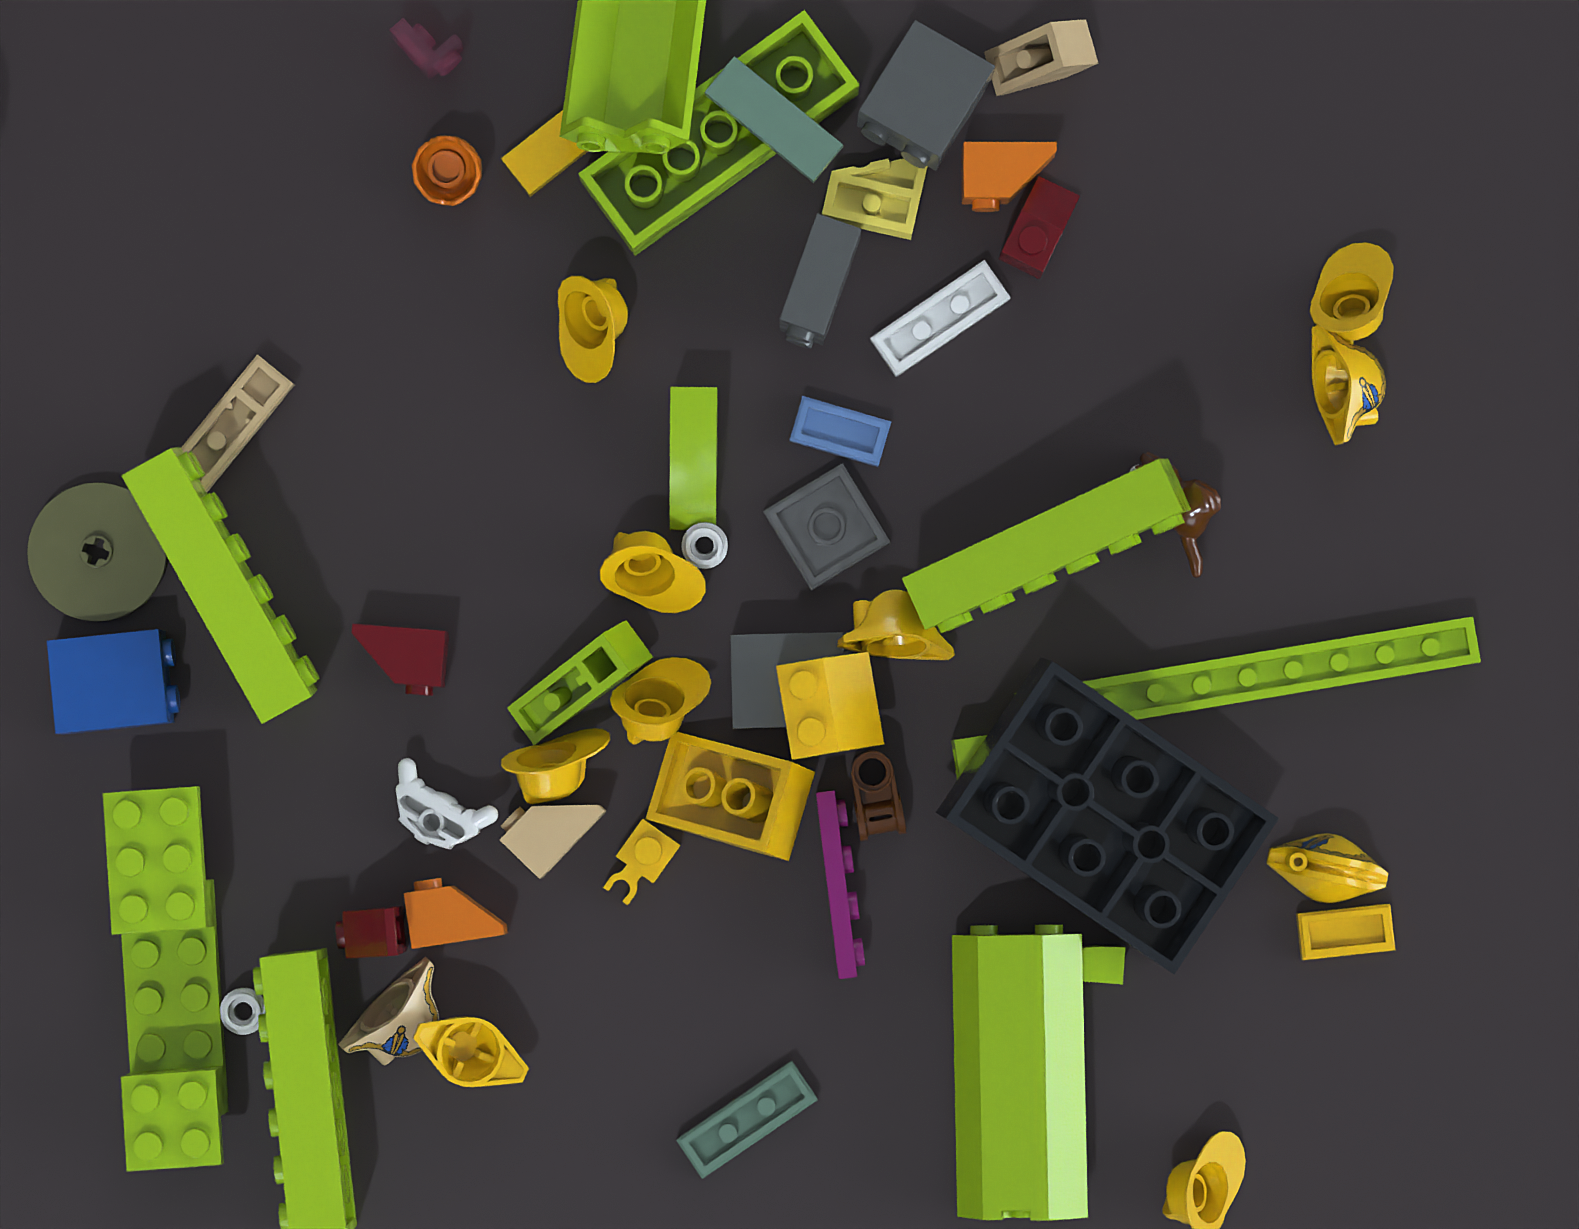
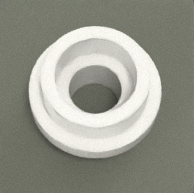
(700, 559)
(228, 1011)

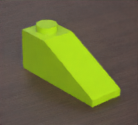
(580, 681)

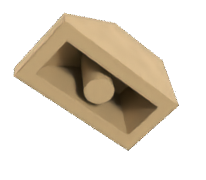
(1042, 56)
(547, 833)

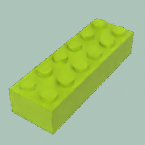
(654, 193)
(1047, 543)
(221, 583)
(306, 1090)

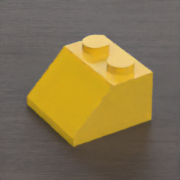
(829, 705)

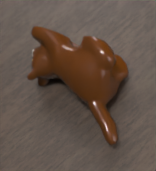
(1204, 504)

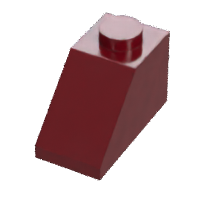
(1039, 227)
(407, 655)
(372, 932)

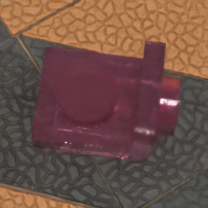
(418, 43)

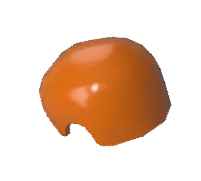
(447, 170)

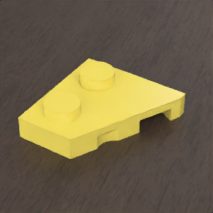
(876, 197)

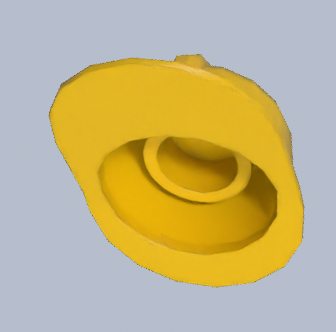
(1353, 291)
(589, 323)
(650, 573)
(659, 698)
(554, 767)
(1205, 1187)

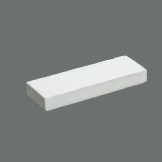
(940, 318)

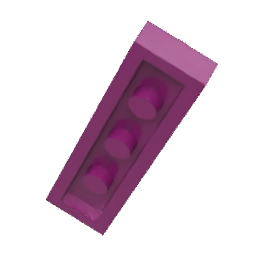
(842, 904)

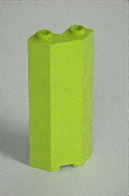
(632, 74)
(1019, 1074)

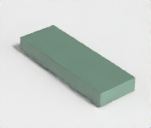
(773, 119)
(746, 1119)

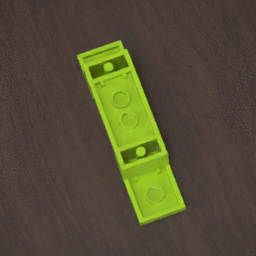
(170, 978)

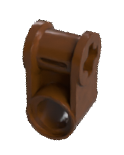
(876, 799)

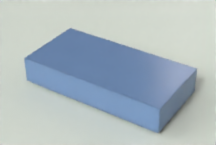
(840, 431)

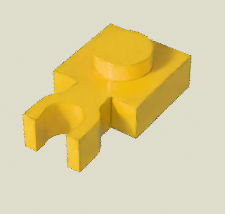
(645, 854)

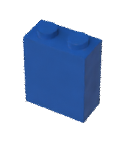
(112, 681)

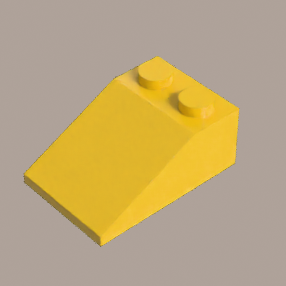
(730, 795)

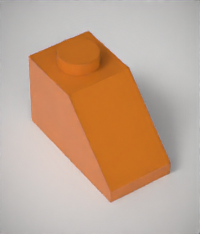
(1000, 170)
(447, 915)

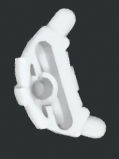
(436, 815)

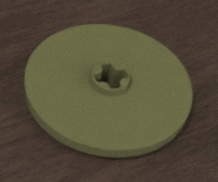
(64, 568)

